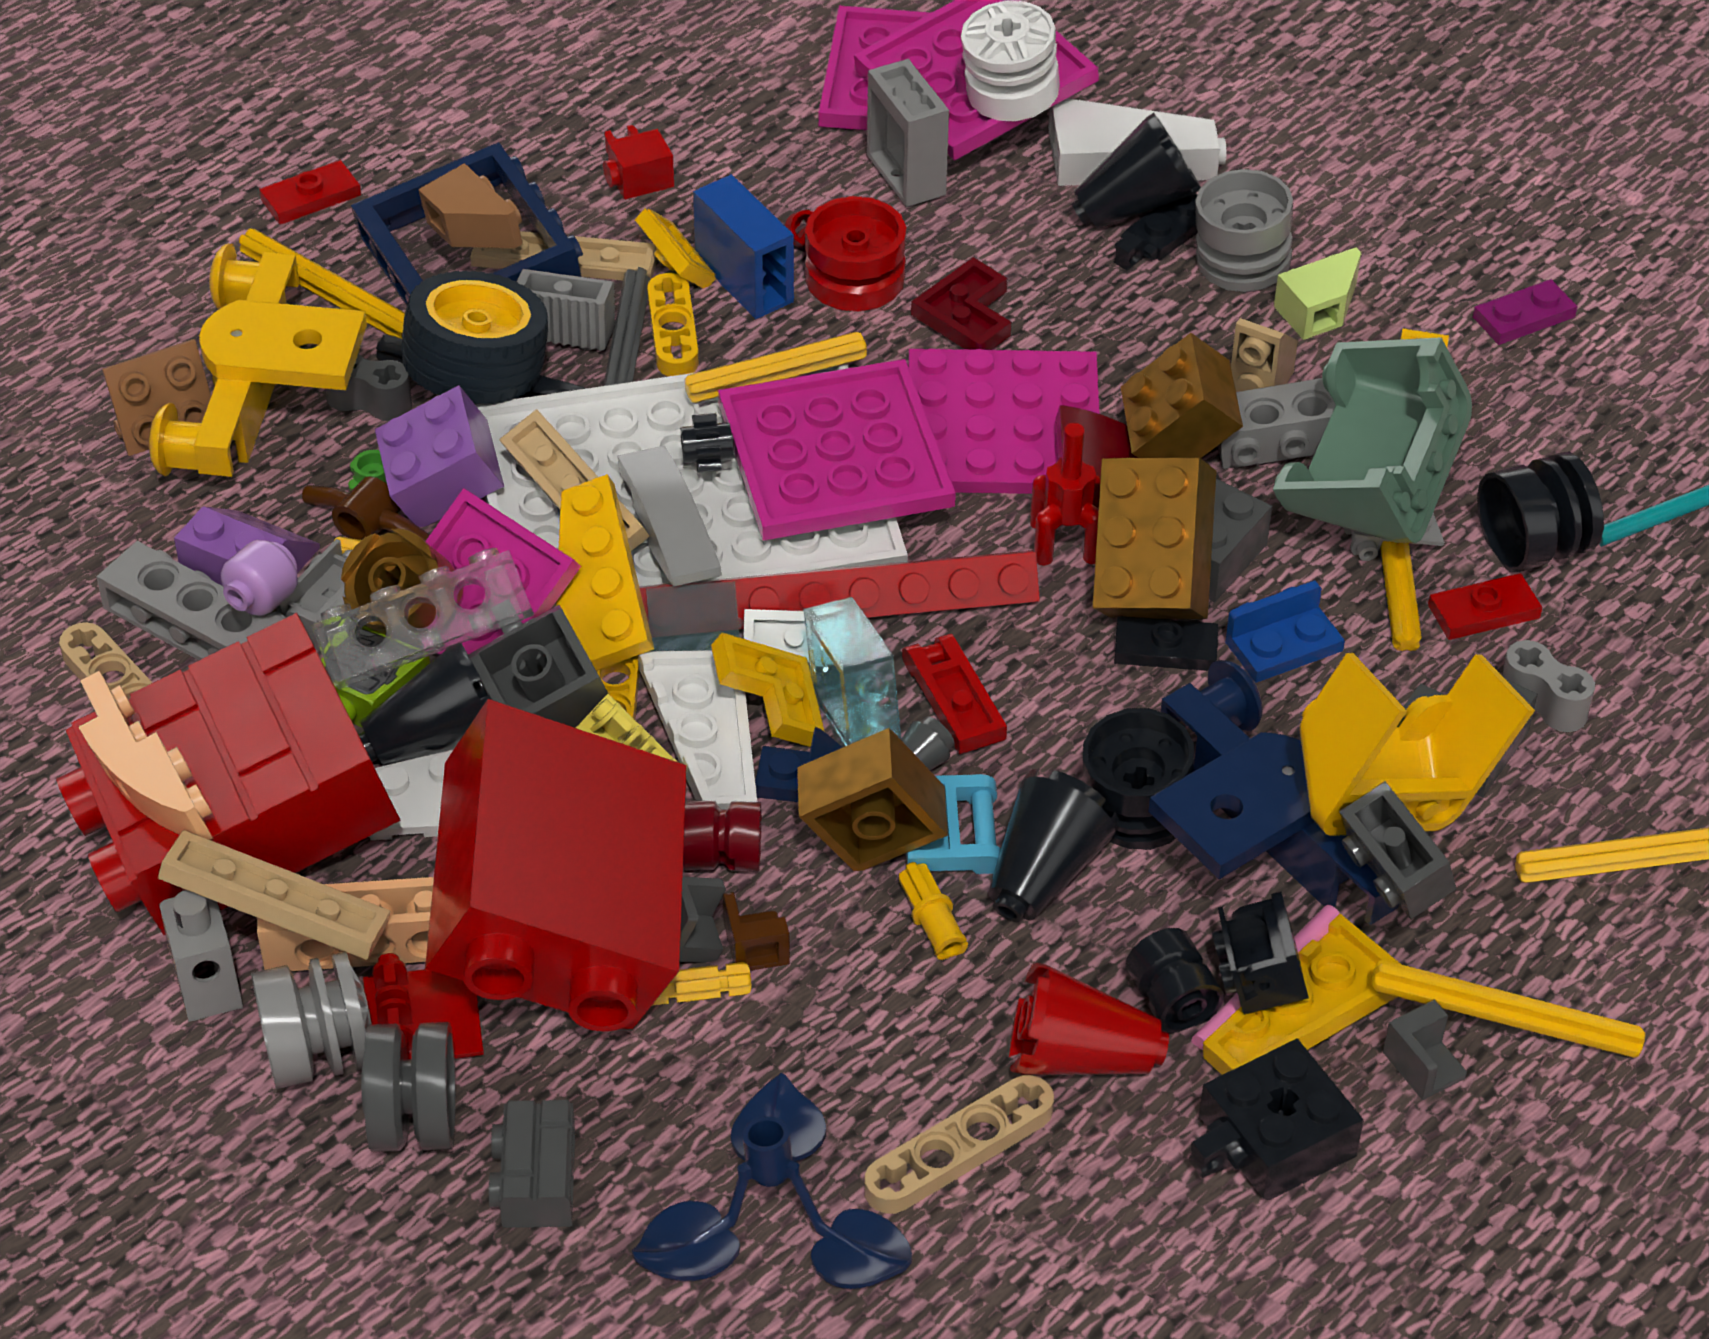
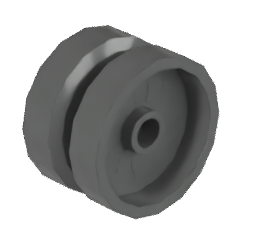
(404, 1086)

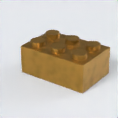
(1154, 538)

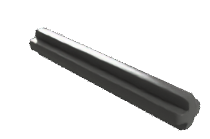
(627, 328)

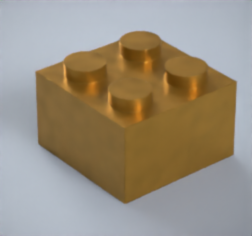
(1181, 402)
(872, 800)

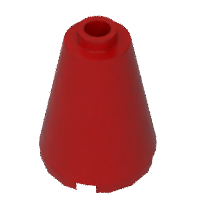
(1081, 1030)

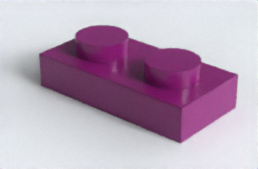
(1524, 311)

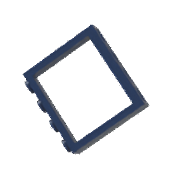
(402, 205)

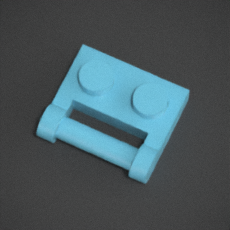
(947, 852)

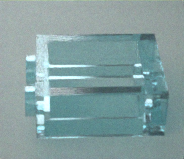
(851, 671)

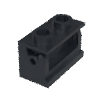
(1260, 956)

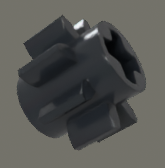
(706, 442)

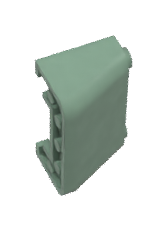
(1386, 441)

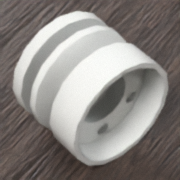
(1010, 60)

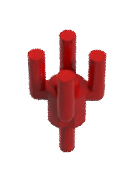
(1066, 497)

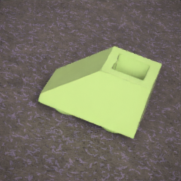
(1318, 293)

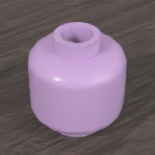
(259, 577)

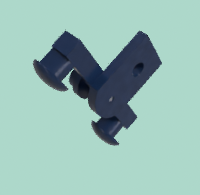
(1258, 786)

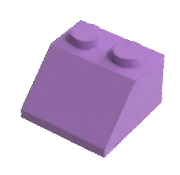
(220, 533)

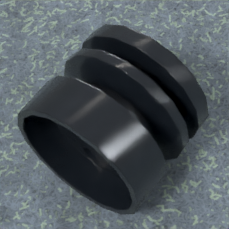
(1540, 511)
(1129, 761)

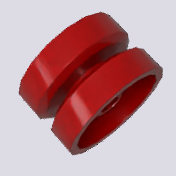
(855, 253)

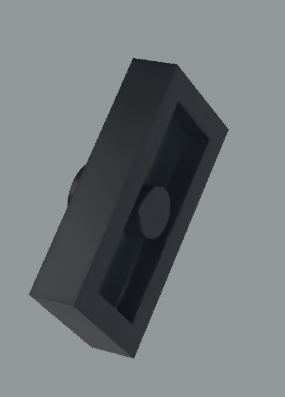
(1165, 643)

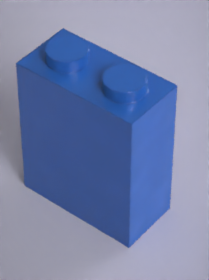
(744, 246)

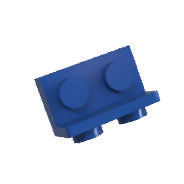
(1282, 632)

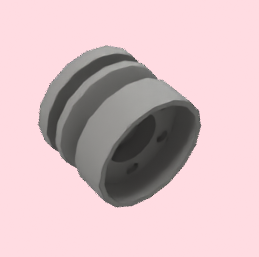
(1244, 229)
(310, 1019)

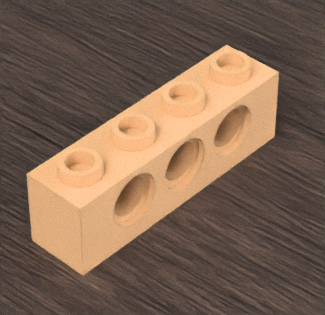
(404, 934)

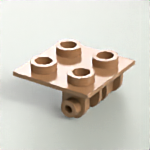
(151, 381)

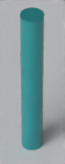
(1655, 515)

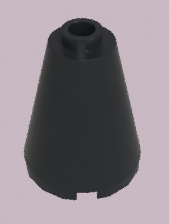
(1135, 177)
(427, 711)
(1048, 841)

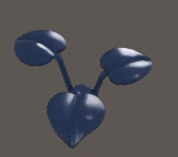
(770, 1135)

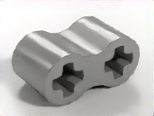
(1562, 690)

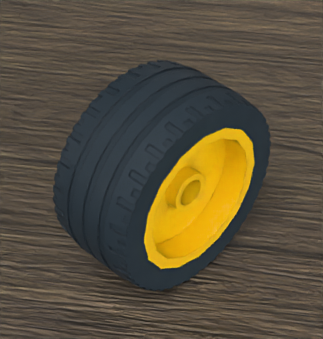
(474, 335)

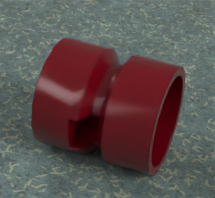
(722, 835)

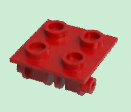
(423, 997)

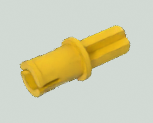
(932, 911)

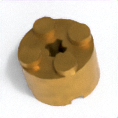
(391, 561)

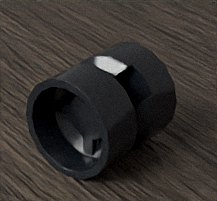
(1174, 980)

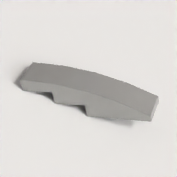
(669, 516)

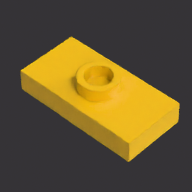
(674, 249)

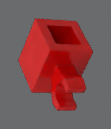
(638, 162)

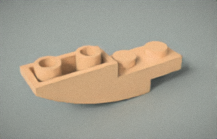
(141, 764)

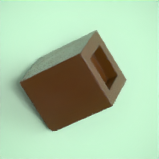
(756, 938)

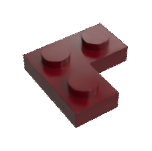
(960, 310)

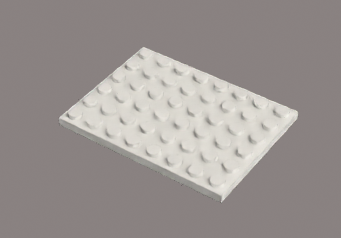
(649, 415)

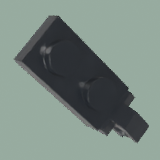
(1157, 233)

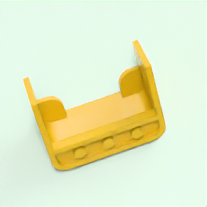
(1428, 761)

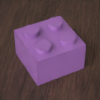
(436, 454)

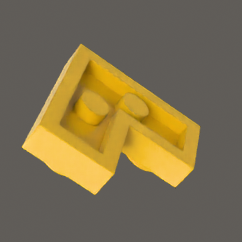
(776, 676)

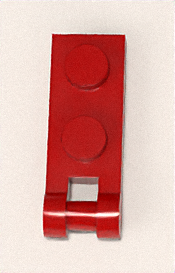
(955, 693)

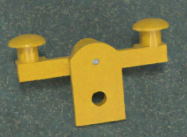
(249, 350)

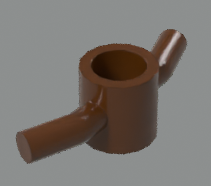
(362, 510)

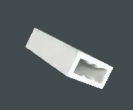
(1089, 132)

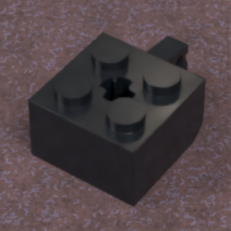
(1276, 1122)

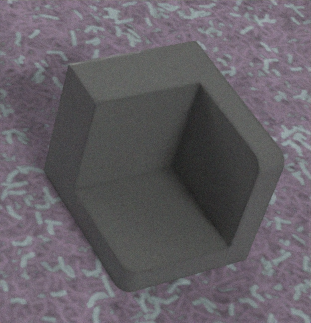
(698, 931)
(1418, 1052)

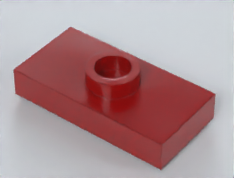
(310, 192)
(1484, 606)

